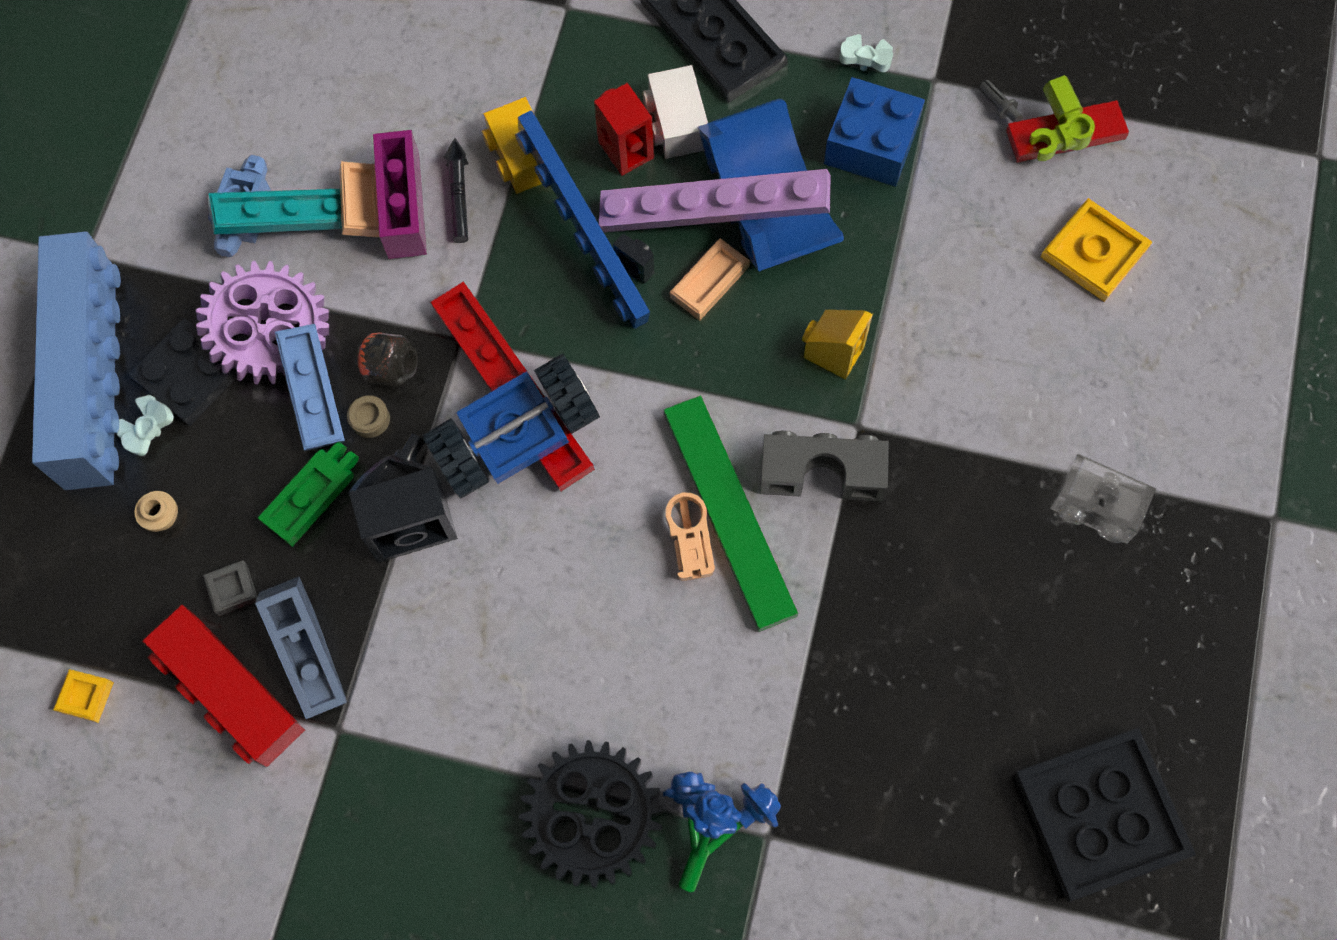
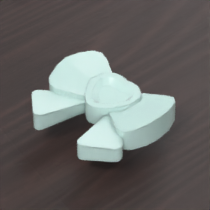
(878, 58)
(137, 437)

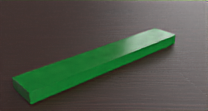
(730, 514)

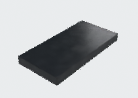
(720, 42)

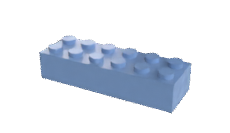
(76, 362)

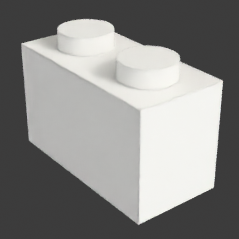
(676, 109)

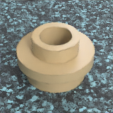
(163, 519)

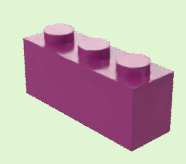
(399, 194)

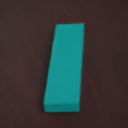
(275, 211)

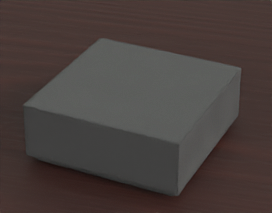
(230, 588)

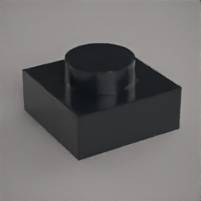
(635, 257)

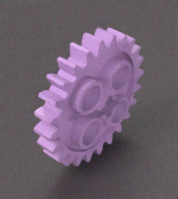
(268, 291)

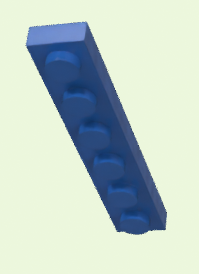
(589, 234)

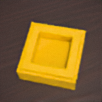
(83, 696)

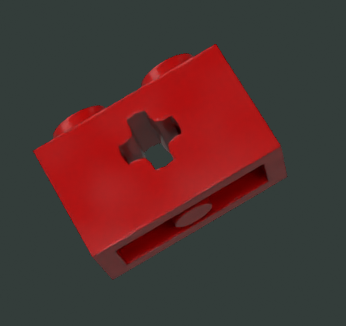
(624, 128)

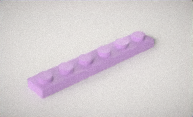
(715, 201)

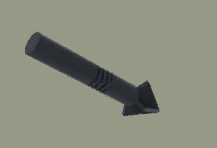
(456, 161)

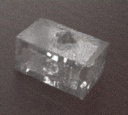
(1123, 496)

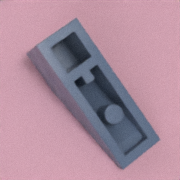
(301, 646)

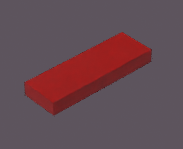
(1108, 122)

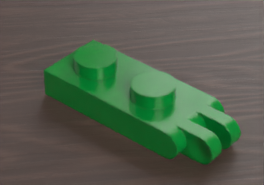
(309, 493)

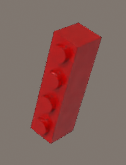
(223, 686)

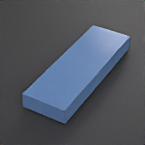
(309, 387)

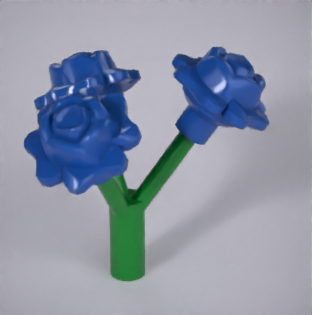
(716, 817)

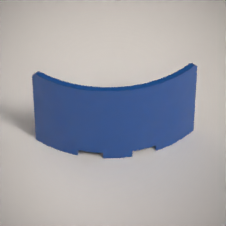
(764, 144)

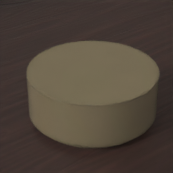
(368, 416)

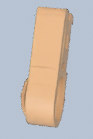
(692, 543)

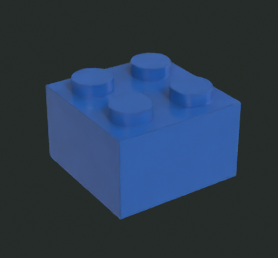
(873, 131)

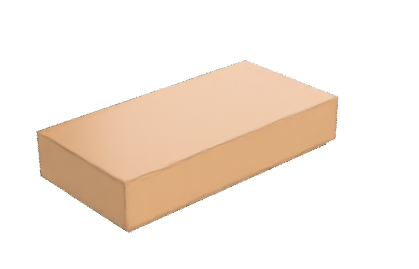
(358, 199)
(709, 279)

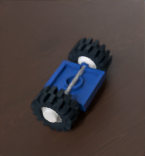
(511, 427)

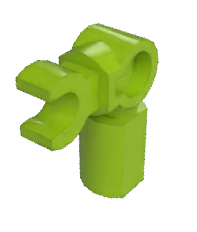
(1074, 127)

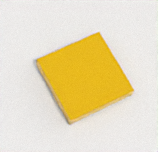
(1096, 249)

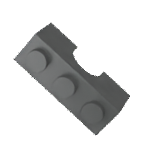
(857, 461)

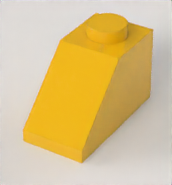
(837, 339)

